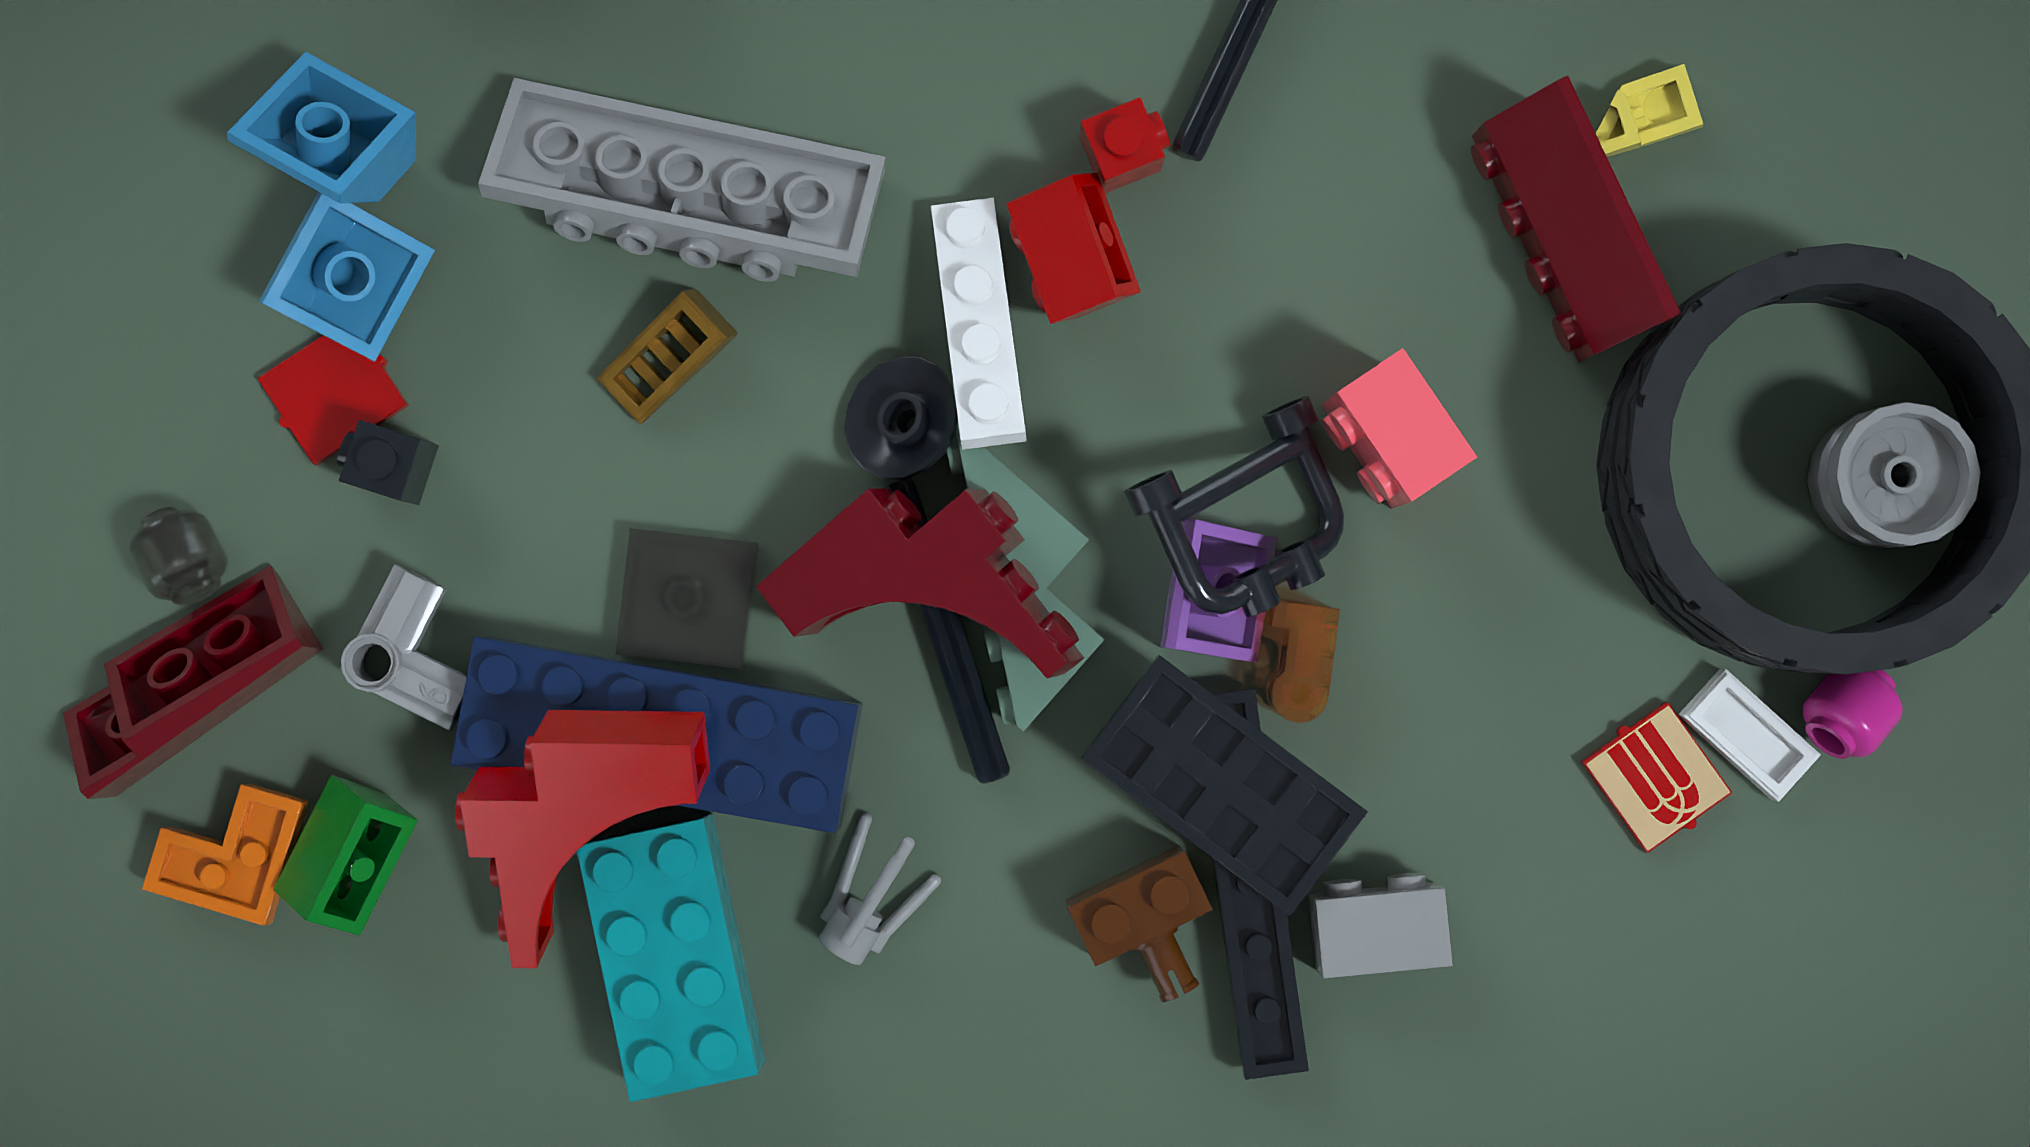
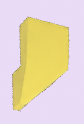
(1650, 112)

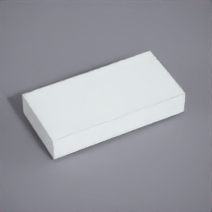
(1749, 735)

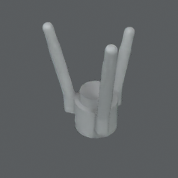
(854, 928)

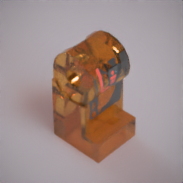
(1306, 660)

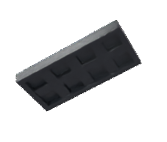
(1224, 785)

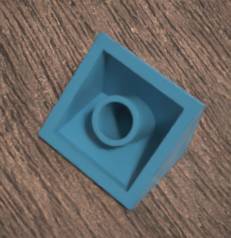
(347, 275)

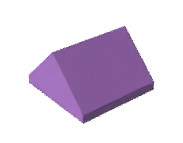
(1222, 556)

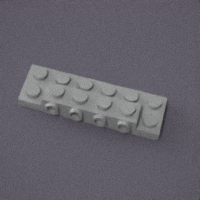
(682, 183)

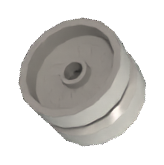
(1915, 446)

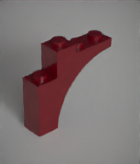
(952, 563)

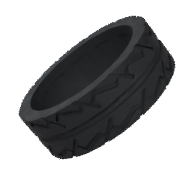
(1989, 386)

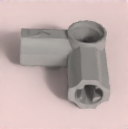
(398, 625)

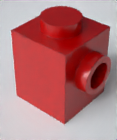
(1124, 144)

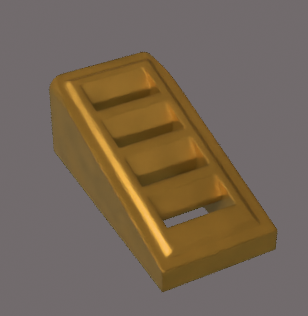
(705, 316)

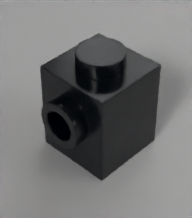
(386, 462)

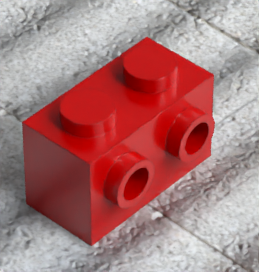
(1072, 247)

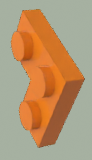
(243, 869)

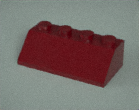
(1572, 221)

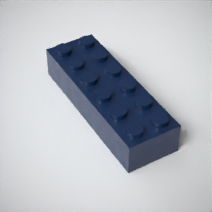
(769, 747)

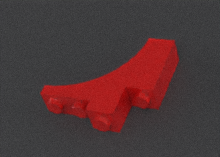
(576, 782)

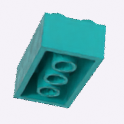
(671, 957)

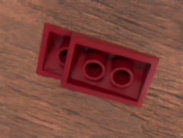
(186, 682)

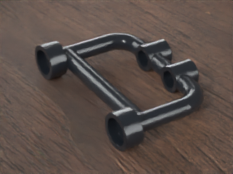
(1296, 563)

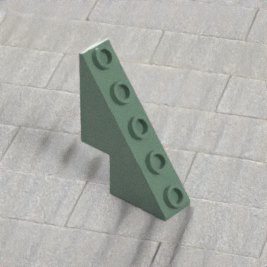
(1045, 552)

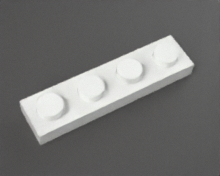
(978, 324)

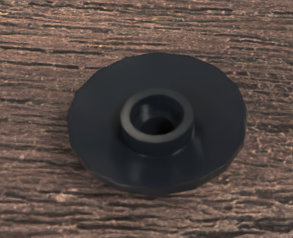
(882, 409)

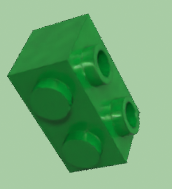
(345, 855)

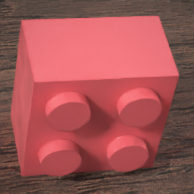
(1396, 431)

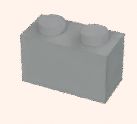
(1379, 926)

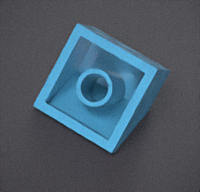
(330, 132)

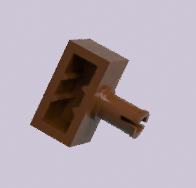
(1141, 914)

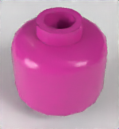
(1852, 713)

